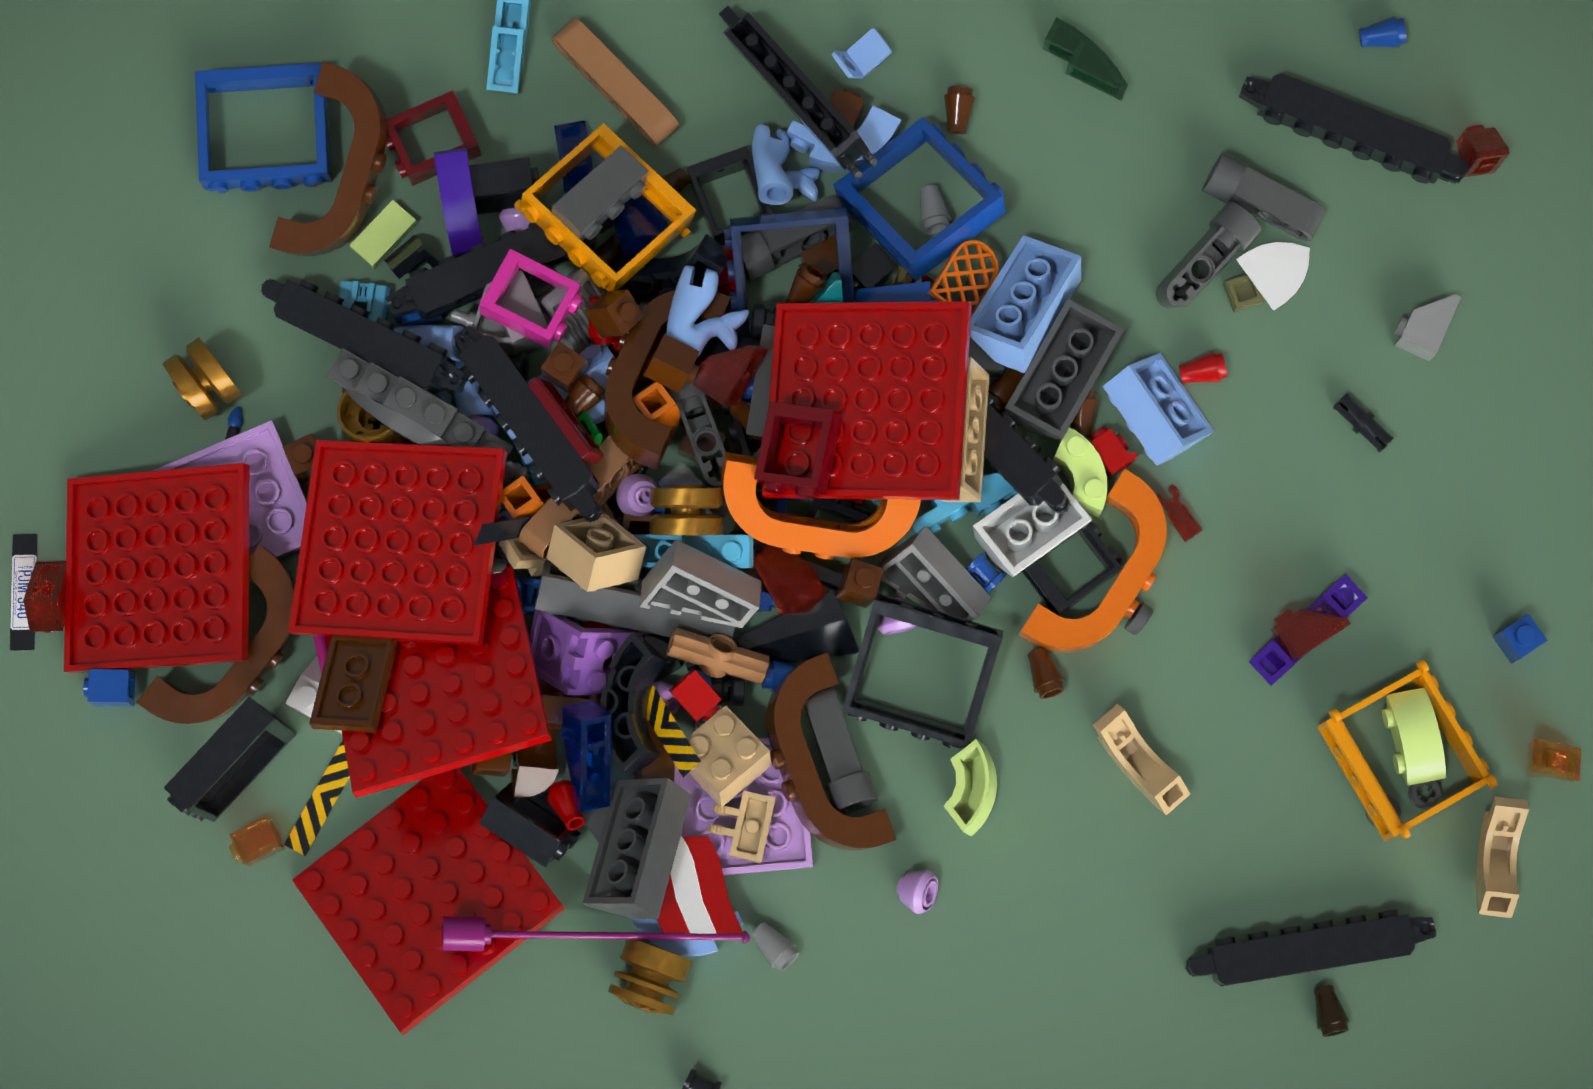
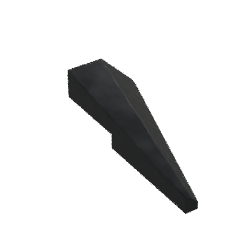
(801, 634)

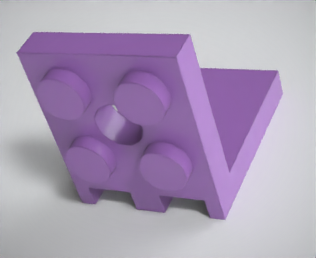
(578, 653)

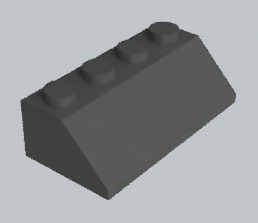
(1063, 371)
(637, 848)

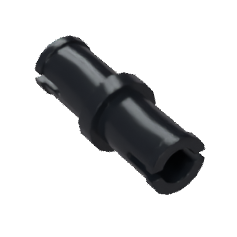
(1363, 422)

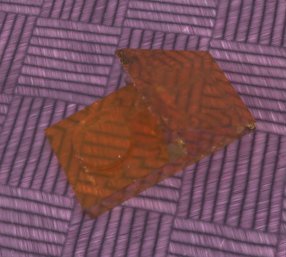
(1553, 760)

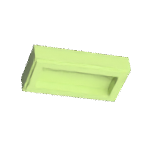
(383, 234)

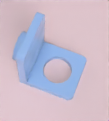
(863, 55)

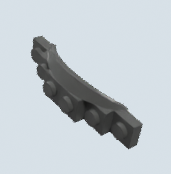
(408, 407)

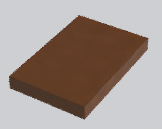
(353, 684)

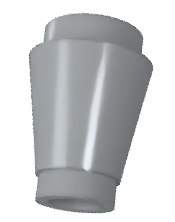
(933, 210)
(775, 947)

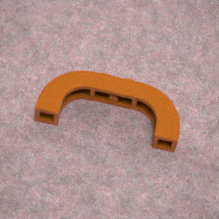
(654, 403)
(1147, 516)
(808, 534)

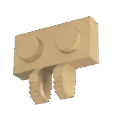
(751, 826)

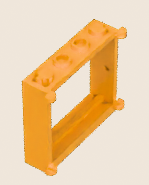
(657, 192)
(1363, 779)

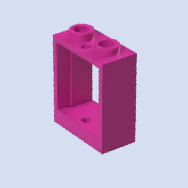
(502, 281)

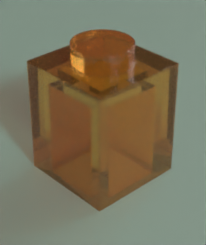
(255, 842)

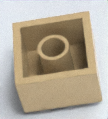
(596, 552)
(728, 756)

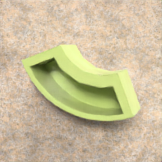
(1083, 470)
(1415, 736)
(974, 787)

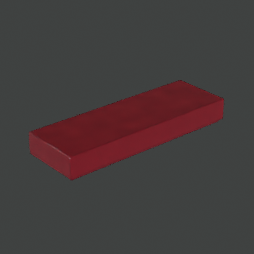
(566, 420)

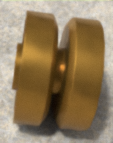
(198, 381)
(686, 510)

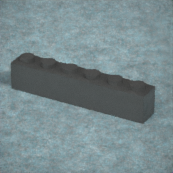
(615, 607)

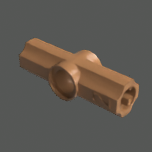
(717, 655)

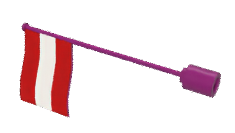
(692, 908)

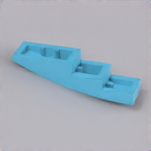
(508, 45)

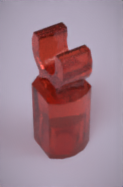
(1180, 515)

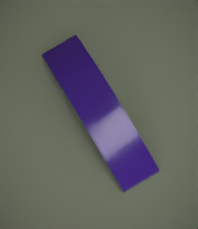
(458, 200)
(1338, 601)

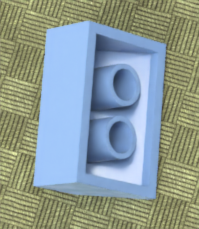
(1157, 408)

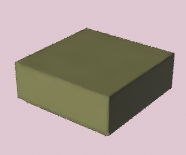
(1242, 293)

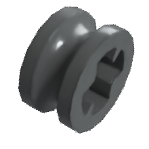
(1415, 800)

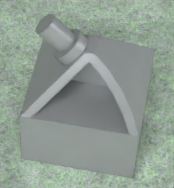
(518, 300)

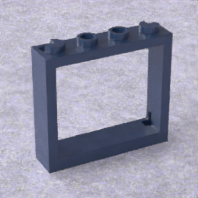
(786, 220)

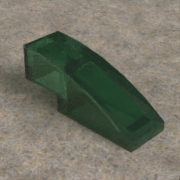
(1084, 59)

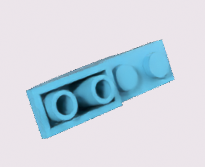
(994, 492)
(730, 549)

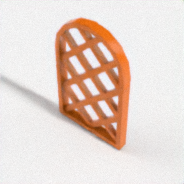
(952, 259)

